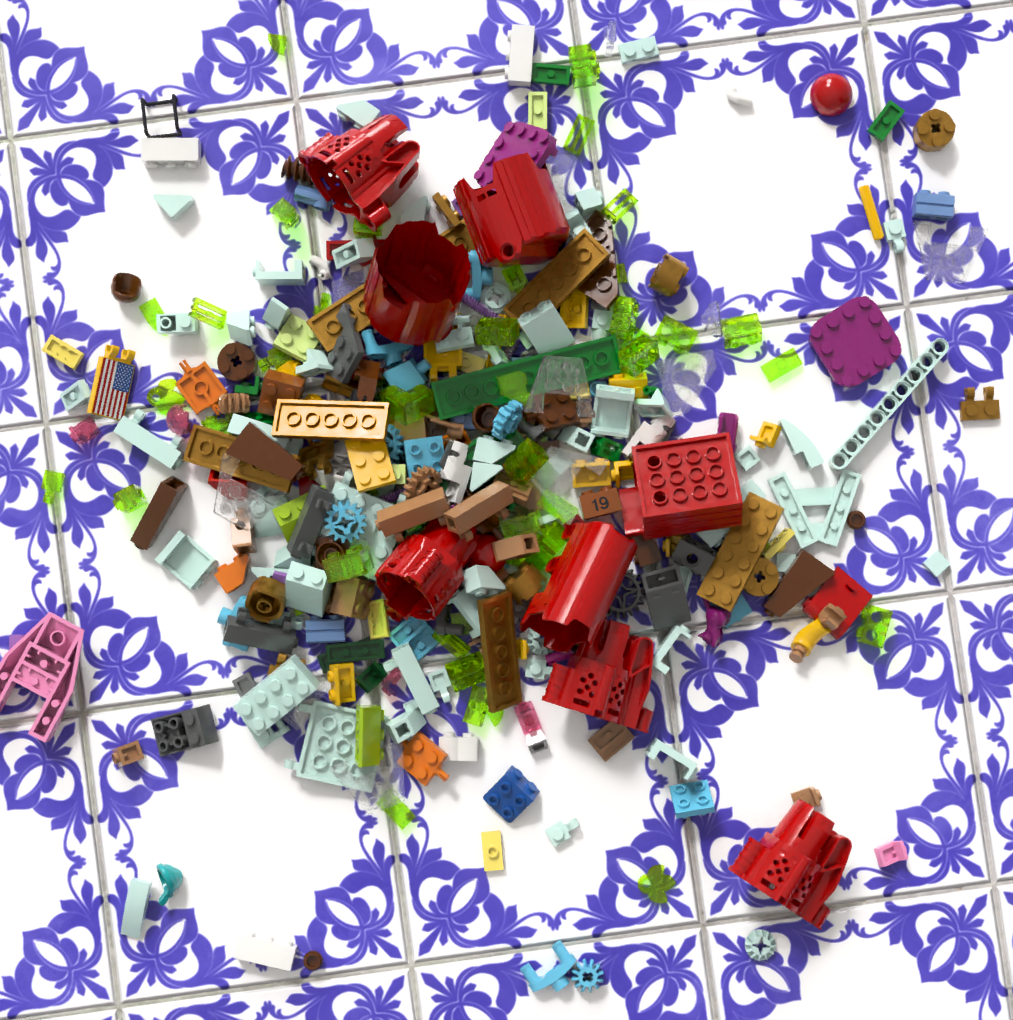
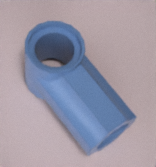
(311, 197)

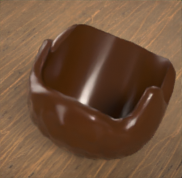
(125, 287)
(483, 417)

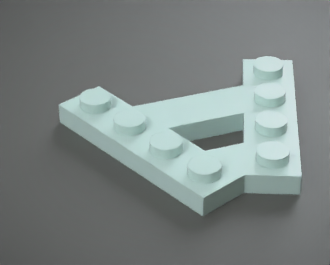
(838, 497)

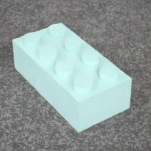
(276, 695)

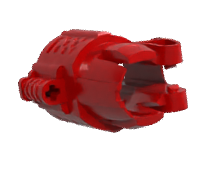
(375, 165)
(424, 572)
(622, 673)
(799, 859)

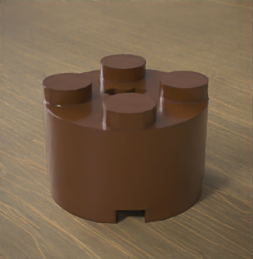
(232, 353)

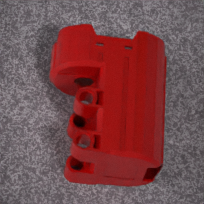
(580, 585)

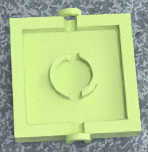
(296, 338)

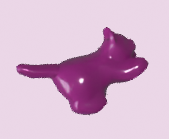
(716, 619)

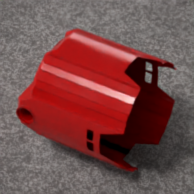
(520, 221)
(416, 284)

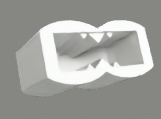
(459, 747)

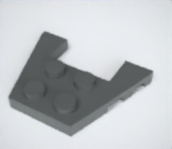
(348, 348)

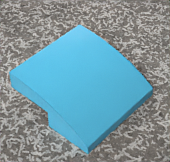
(418, 634)

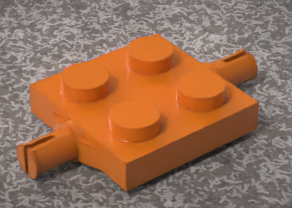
(200, 387)
(423, 759)

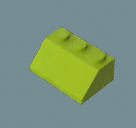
(288, 514)
(368, 735)

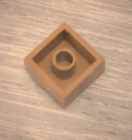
(353, 598)

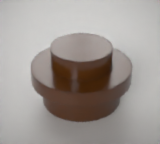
(855, 520)
(313, 960)

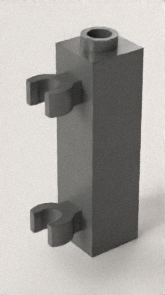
(309, 522)
(260, 634)

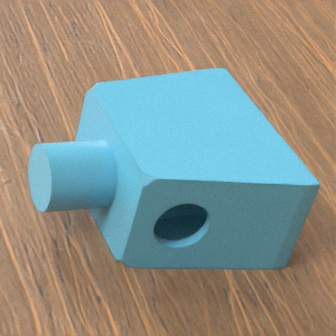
(408, 374)

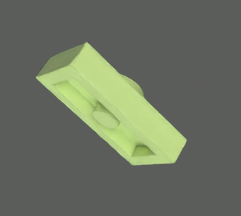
(537, 109)

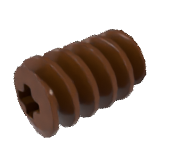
(295, 170)

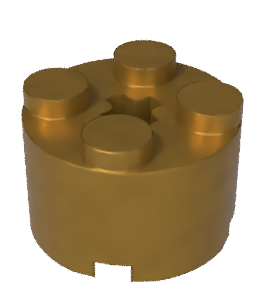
(941, 123)
(667, 275)
(769, 581)
(524, 582)
(266, 599)

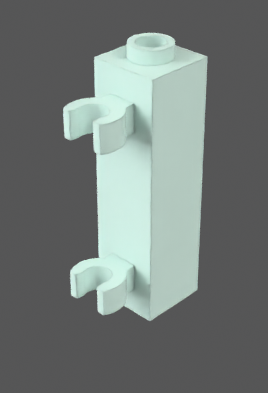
(148, 442)
(415, 678)

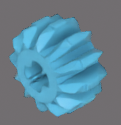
(579, 977)

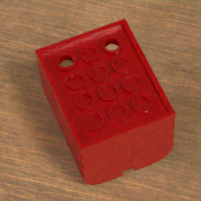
(682, 488)

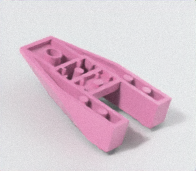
(46, 664)

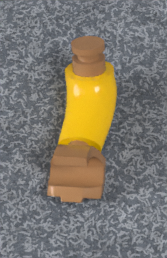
(811, 634)

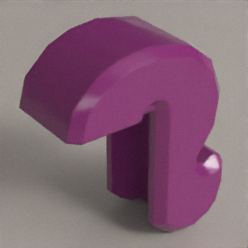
(728, 423)

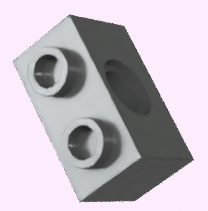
(704, 553)

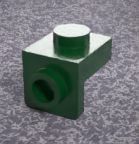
(371, 677)

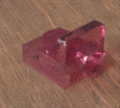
(84, 431)
(393, 678)
(527, 717)

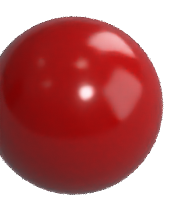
(831, 94)
(485, 555)

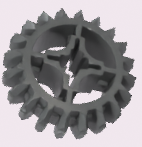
(636, 589)

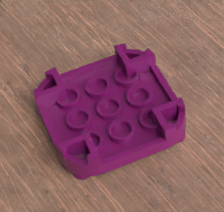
(515, 140)
(854, 342)

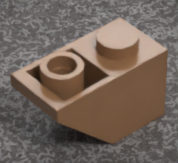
(516, 547)

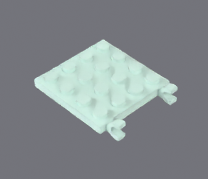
(379, 545)
(329, 742)

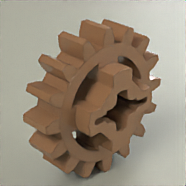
(420, 483)

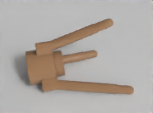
(454, 430)

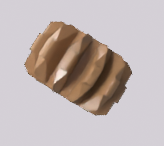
(234, 403)

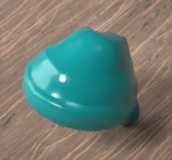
(171, 880)

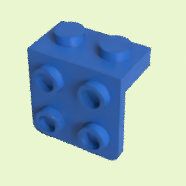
(511, 794)

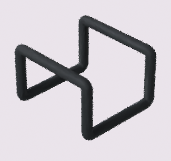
(174, 99)

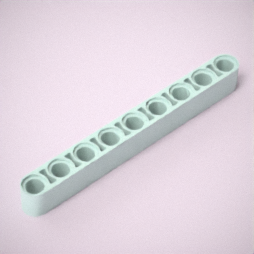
(896, 400)

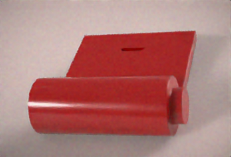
(837, 592)

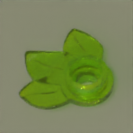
(167, 395)
(659, 884)

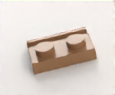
(520, 492)
(610, 739)

